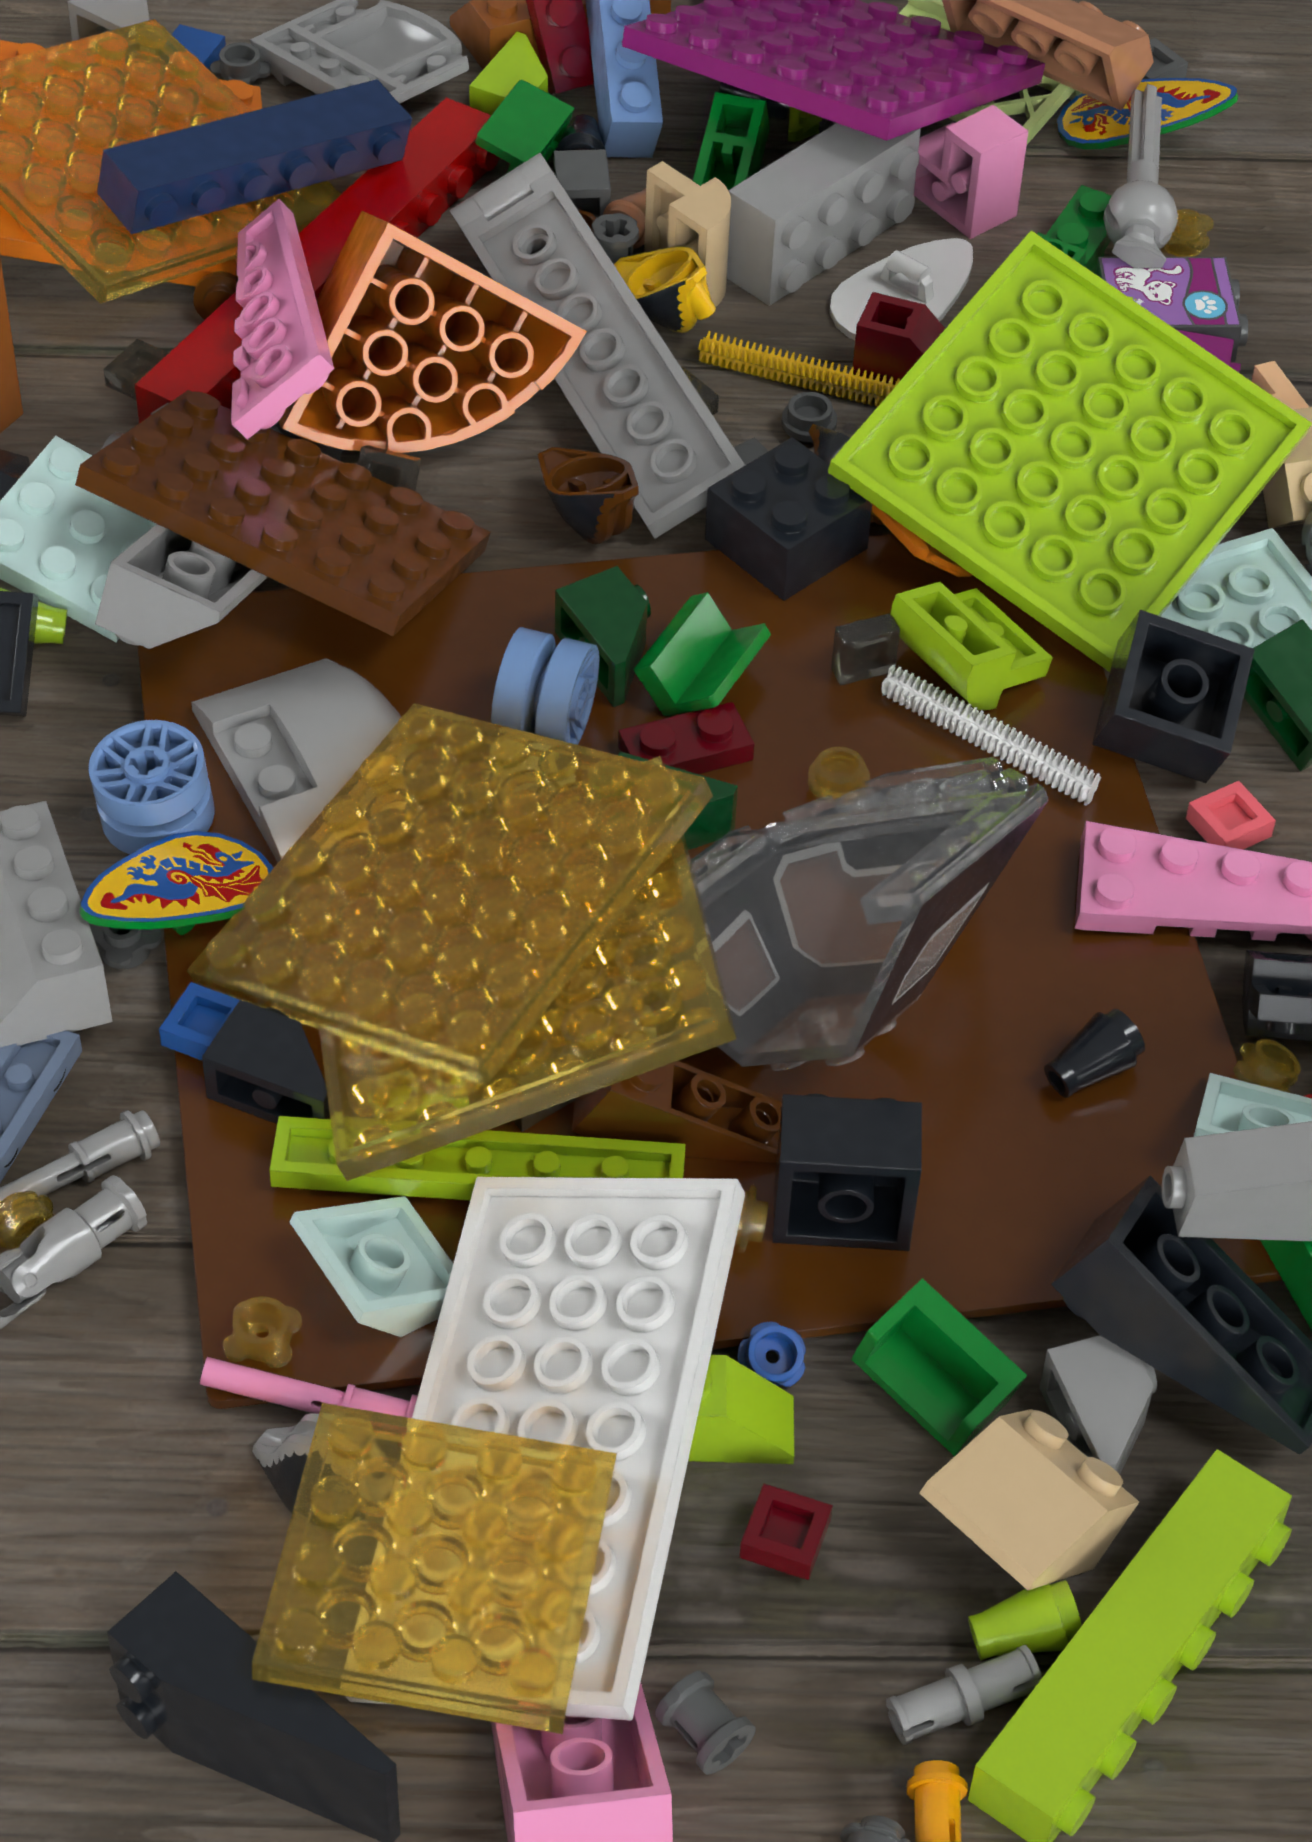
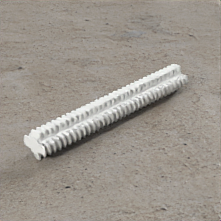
(990, 736)

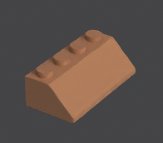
(1070, 37)

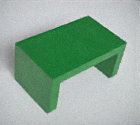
(938, 1366)

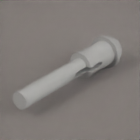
(93, 1155)

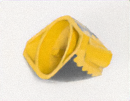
(669, 286)

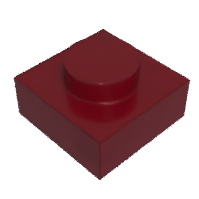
(785, 1531)

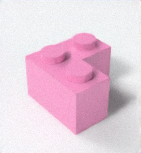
(973, 170)

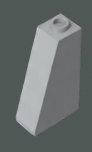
(1243, 1184)

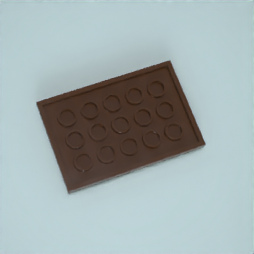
(286, 511)

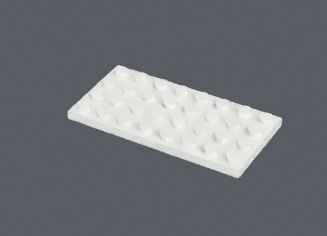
(592, 1327)

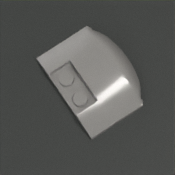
(353, 46)
(295, 742)

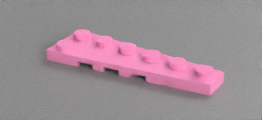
(279, 324)
(1151, 880)

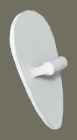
(923, 274)

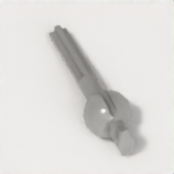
(1141, 211)

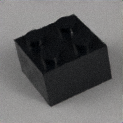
(787, 519)
(1173, 696)
(847, 1172)

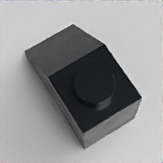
(265, 1066)

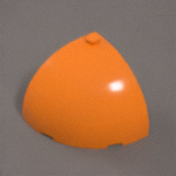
(422, 347)

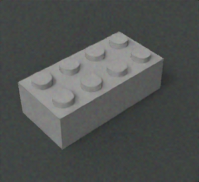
(817, 208)

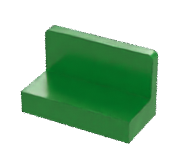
(525, 125)
(697, 658)

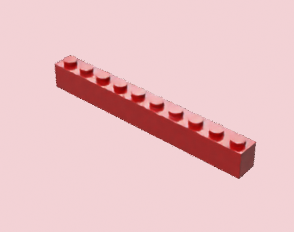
(409, 193)

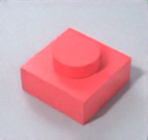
(1230, 817)

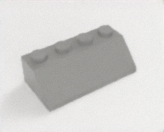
(170, 589)
(47, 950)

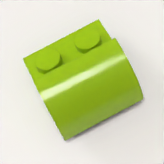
(968, 642)

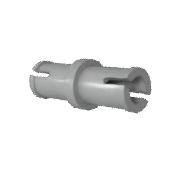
(963, 1694)

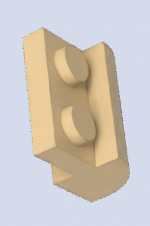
(692, 217)

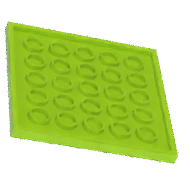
(1069, 448)

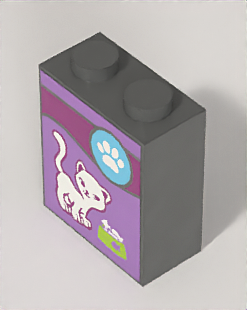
(1185, 293)

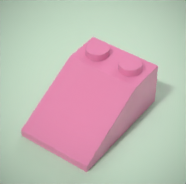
(587, 1784)

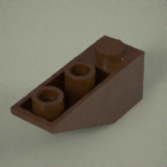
(685, 1108)

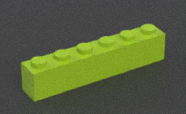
(1129, 1652)

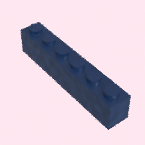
(252, 155)

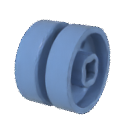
(546, 686)
(150, 784)

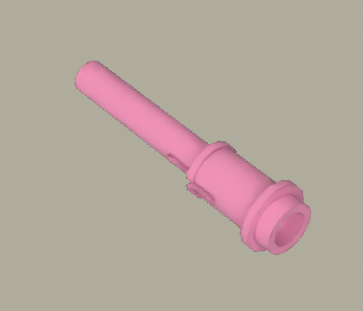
(297, 1393)

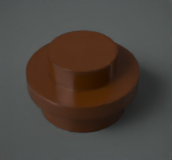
(213, 292)

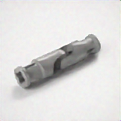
(67, 1245)

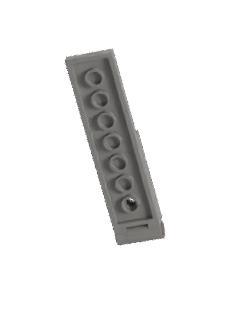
(622, 372)

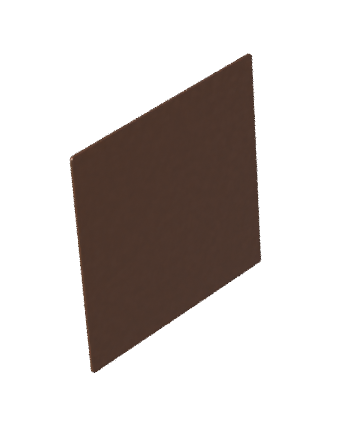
(1004, 1156)

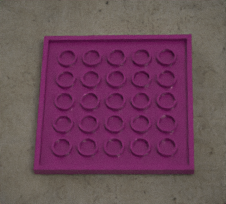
(838, 59)

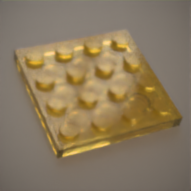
(437, 1568)

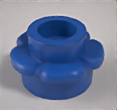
(777, 1338)

